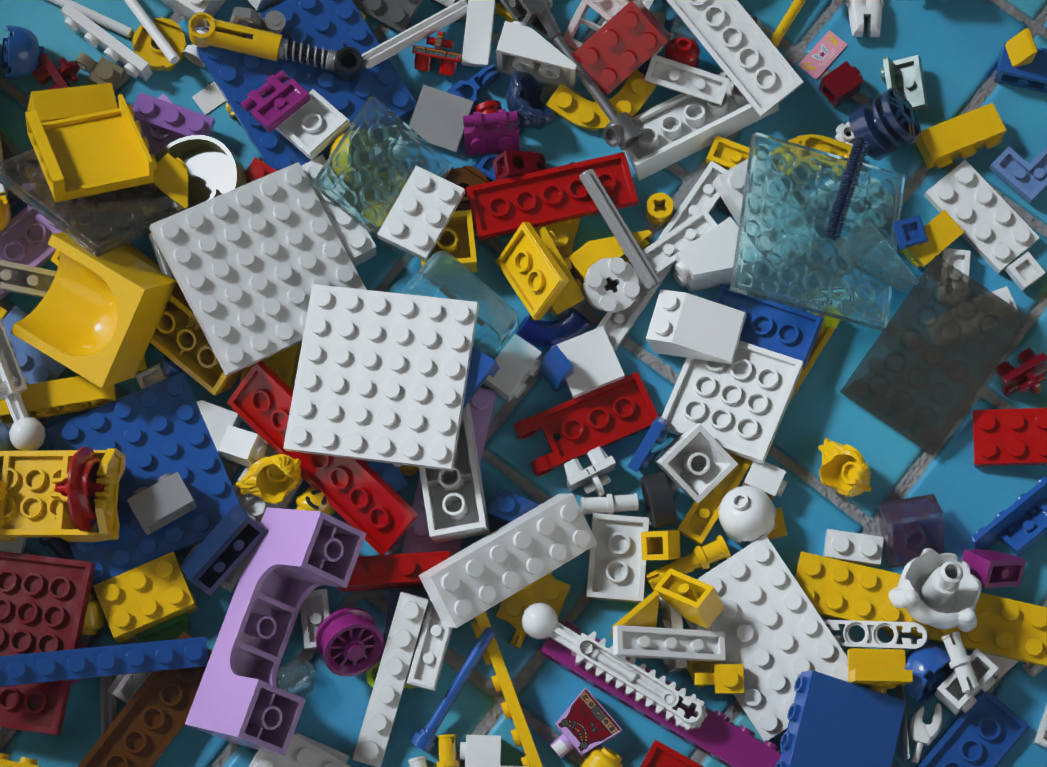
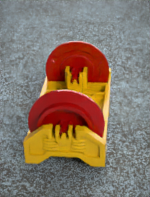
(60, 494)

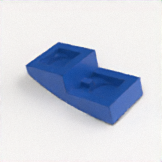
(556, 368)

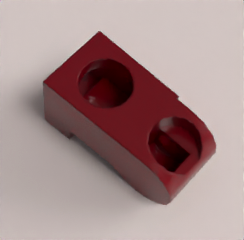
(516, 163)

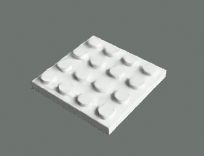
(735, 401)

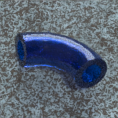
(549, 333)

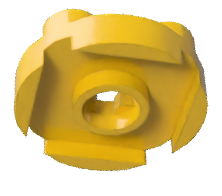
(145, 47)

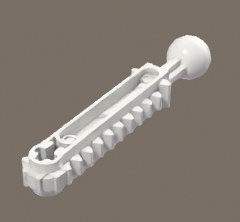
(26, 431)
(542, 622)

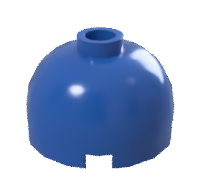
(20, 52)
(929, 669)

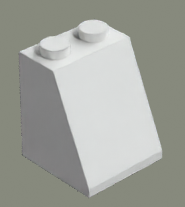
(708, 259)

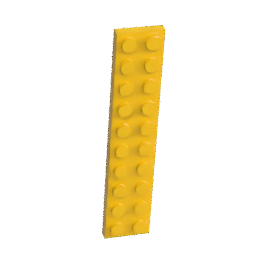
(861, 593)

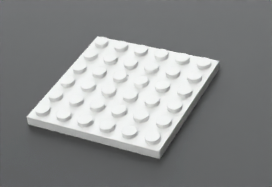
(253, 263)
(382, 377)

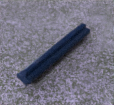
(846, 188)

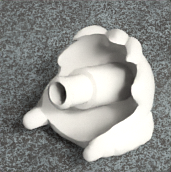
(938, 591)

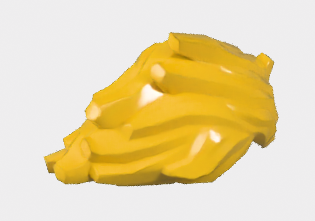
(844, 469)
(271, 478)

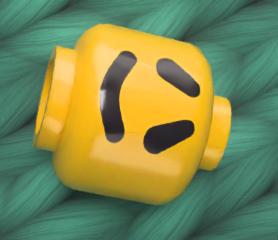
(313, 501)

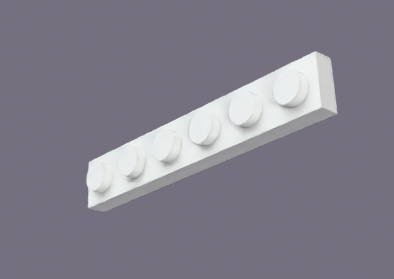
(390, 679)

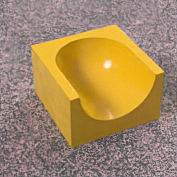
(97, 312)

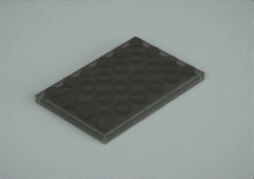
(93, 221)
(934, 355)

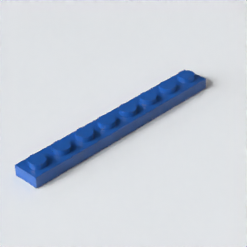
(103, 661)

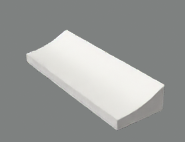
(687, 126)

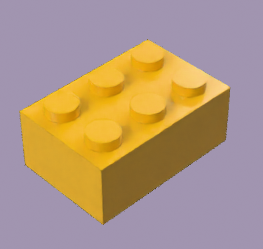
(145, 597)

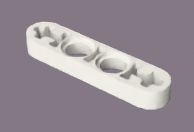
(871, 633)

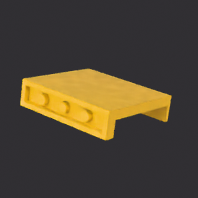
(91, 152)

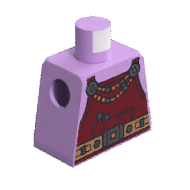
(584, 726)

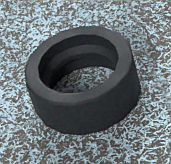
(658, 500)

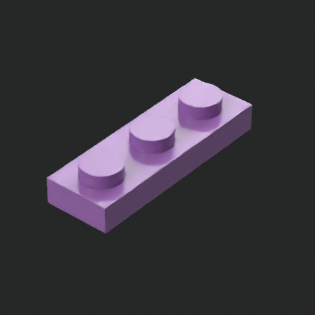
(171, 117)

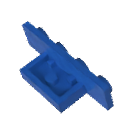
(1019, 524)

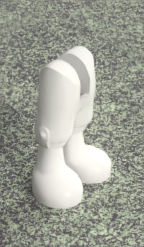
(865, 8)

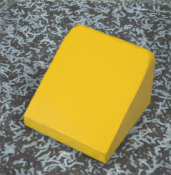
(1021, 48)

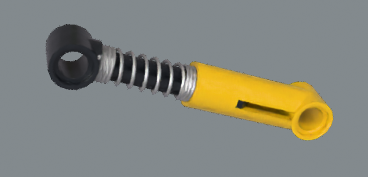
(271, 46)

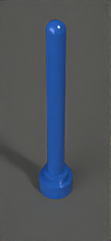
(426, 737)

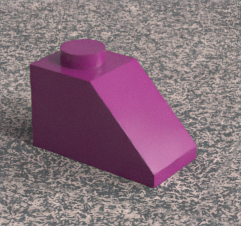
(995, 568)

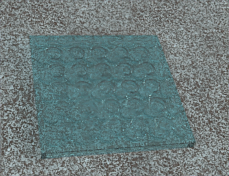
(783, 225)

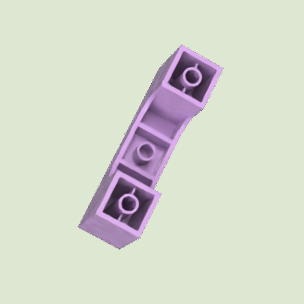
(239, 686)

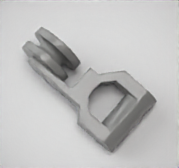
(273, 21)

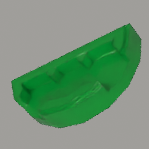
(166, 631)

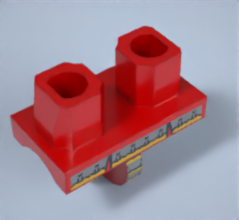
(424, 55)

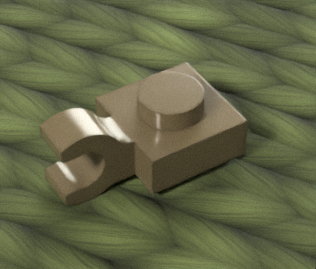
(101, 72)

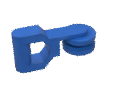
(487, 75)

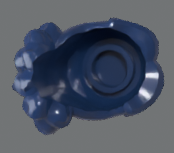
(525, 98)

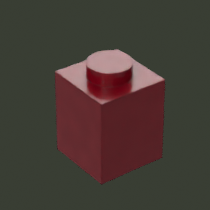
(841, 84)

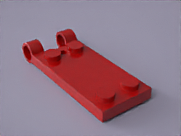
(590, 422)

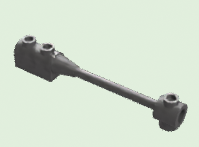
(621, 129)

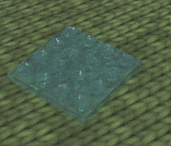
(374, 165)

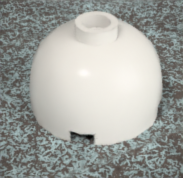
(746, 514)

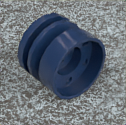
(885, 123)

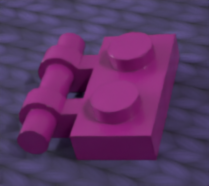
(279, 105)
(491, 138)

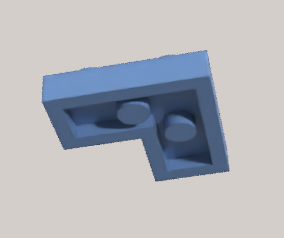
(1021, 176)

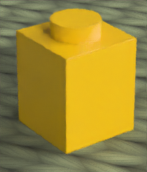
(660, 545)

